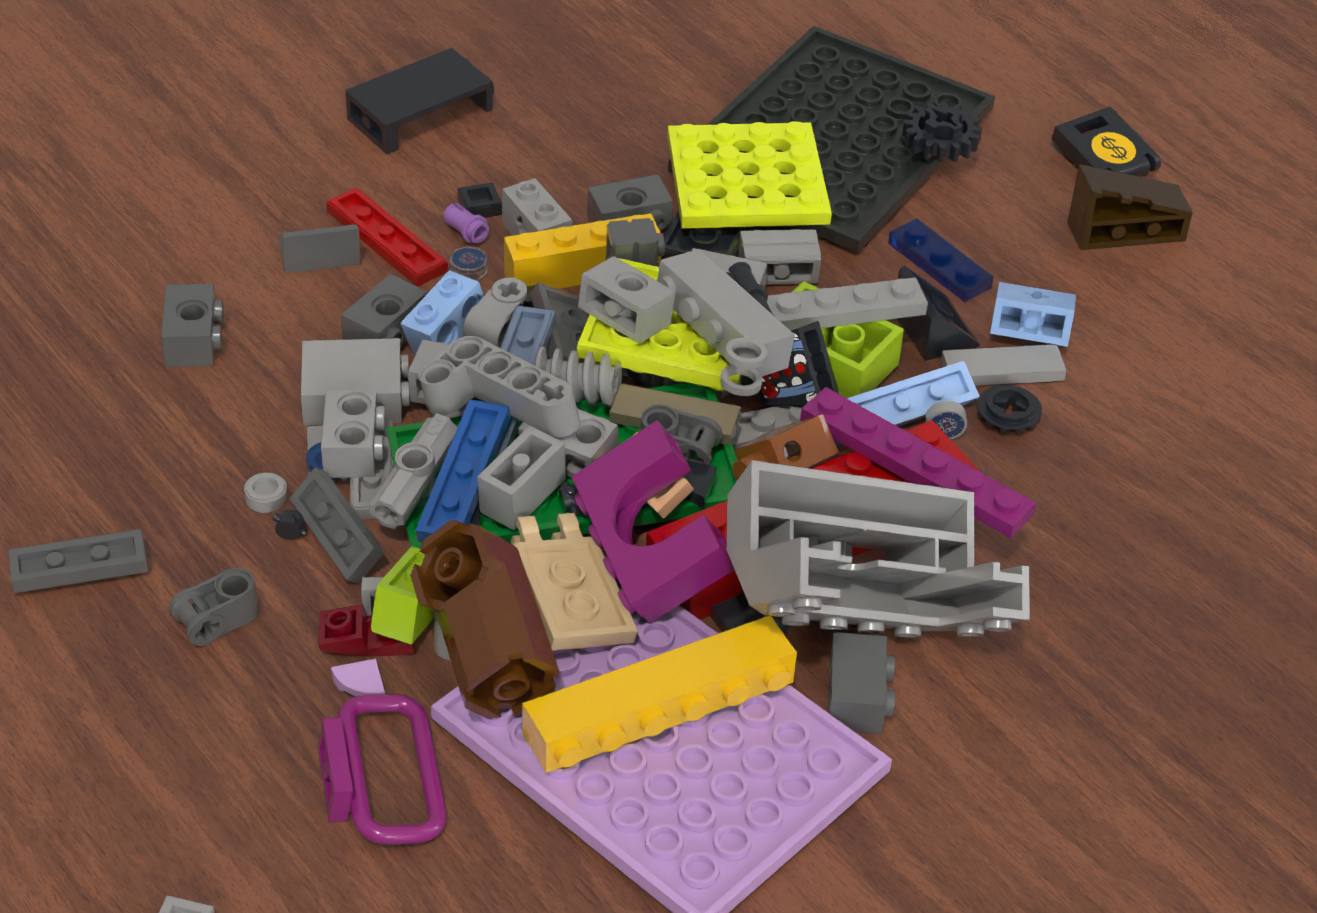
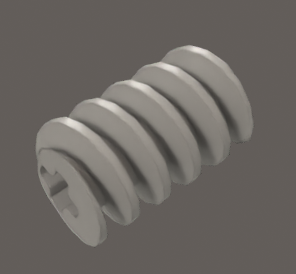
(585, 378)

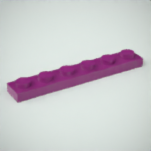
(918, 460)

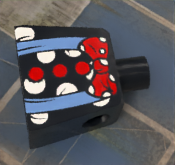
(807, 371)

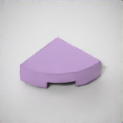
(358, 678)

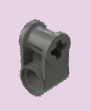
(685, 430)
(218, 605)

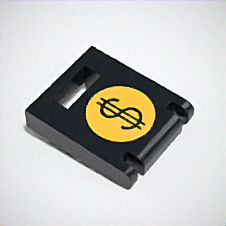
(1109, 147)

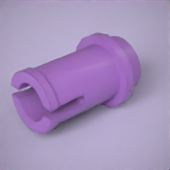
(471, 226)

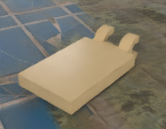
(572, 587)

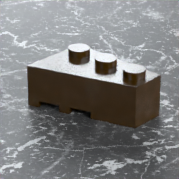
(1125, 210)

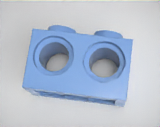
(442, 311)

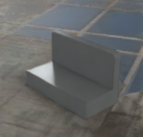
(320, 248)

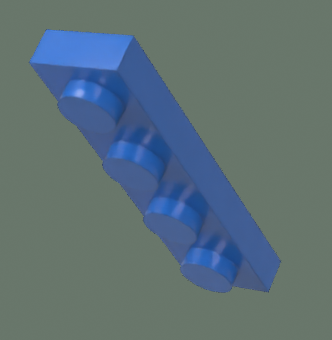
(469, 454)

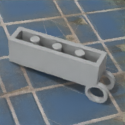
(727, 319)

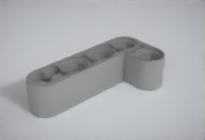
(482, 370)

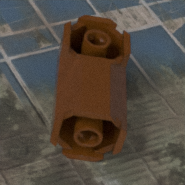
(485, 618)

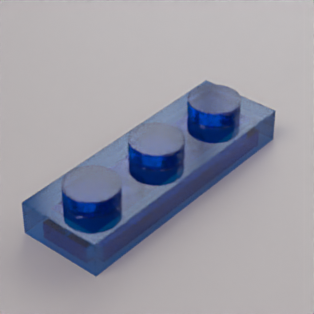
(940, 260)

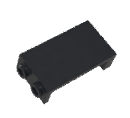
(412, 92)

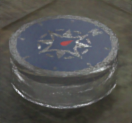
(469, 262)

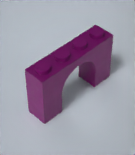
(612, 494)

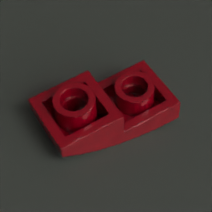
(350, 633)

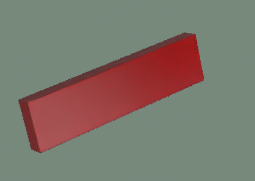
(388, 237)

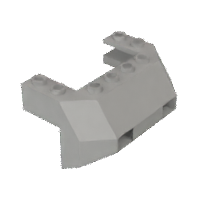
(794, 554)

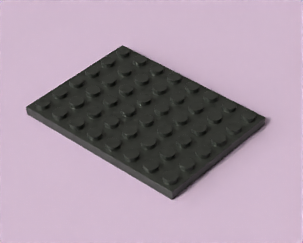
(857, 119)

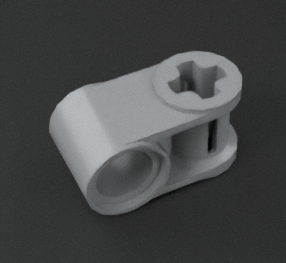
(494, 311)

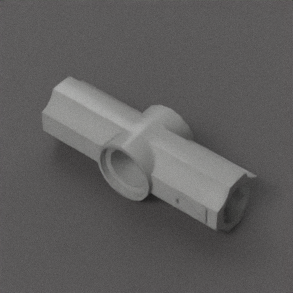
(414, 472)

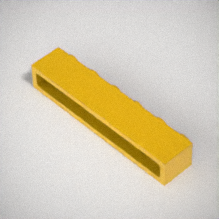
(657, 693)

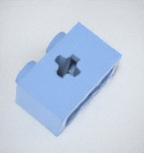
(1033, 314)

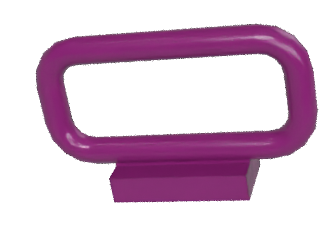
(344, 773)

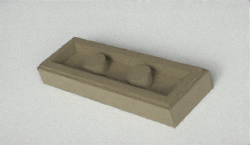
(633, 400)

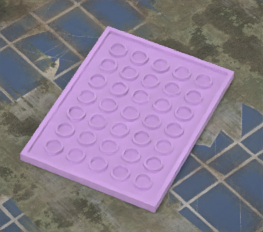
(701, 804)

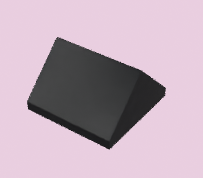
(940, 327)

